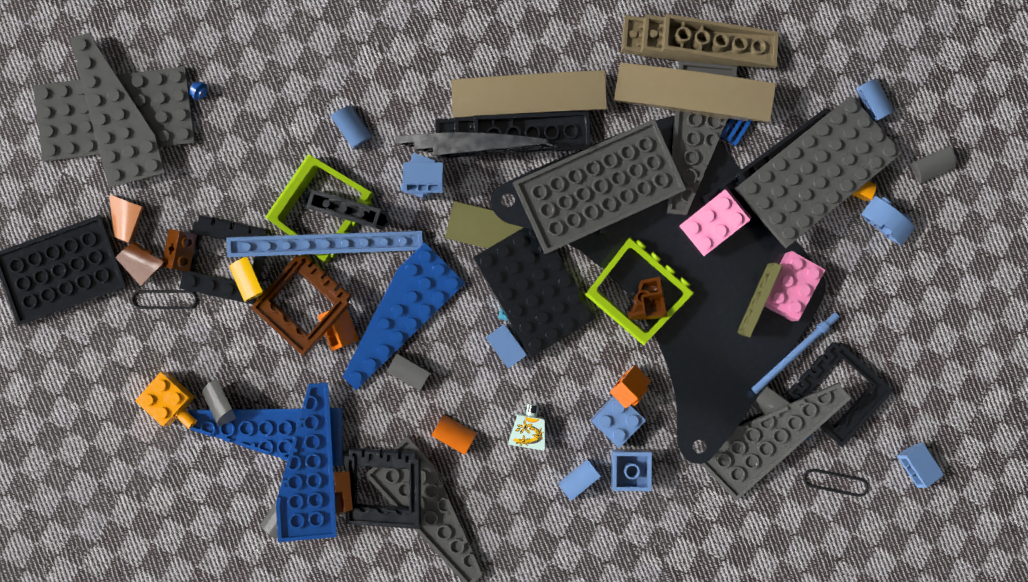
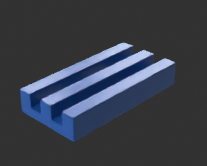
(729, 138)

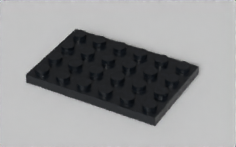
(60, 270)
(533, 290)

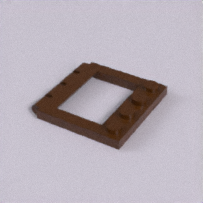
(286, 326)

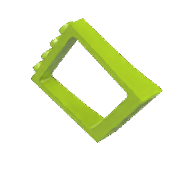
(297, 186)
(619, 315)

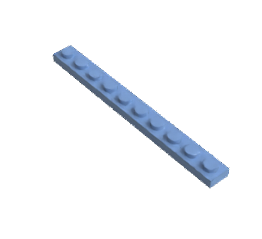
(323, 243)

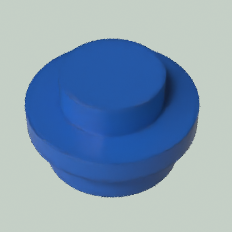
(198, 90)

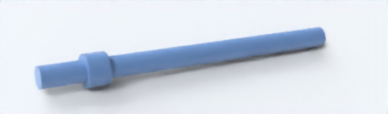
(822, 328)

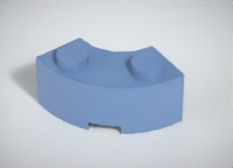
(888, 220)

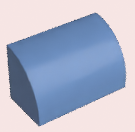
(875, 99)
(351, 126)
(422, 177)
(506, 346)
(920, 465)
(579, 479)

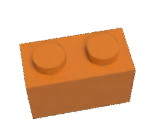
(631, 387)

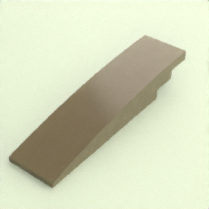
(699, 41)
(695, 92)
(529, 93)

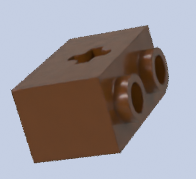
(179, 250)

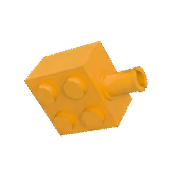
(167, 400)

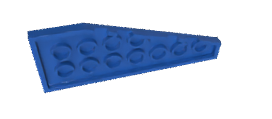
(409, 301)
(266, 430)
(307, 488)

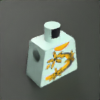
(528, 430)

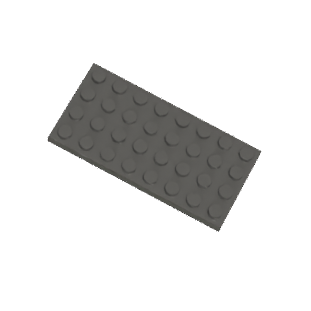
(67, 125)
(818, 171)
(599, 186)

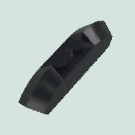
(346, 209)

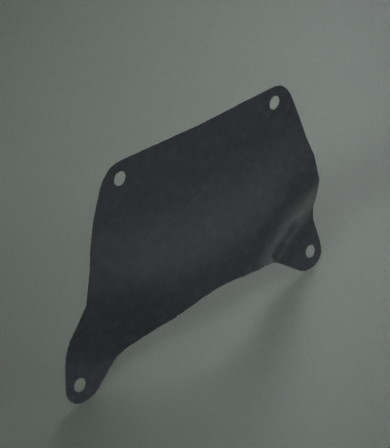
(704, 353)

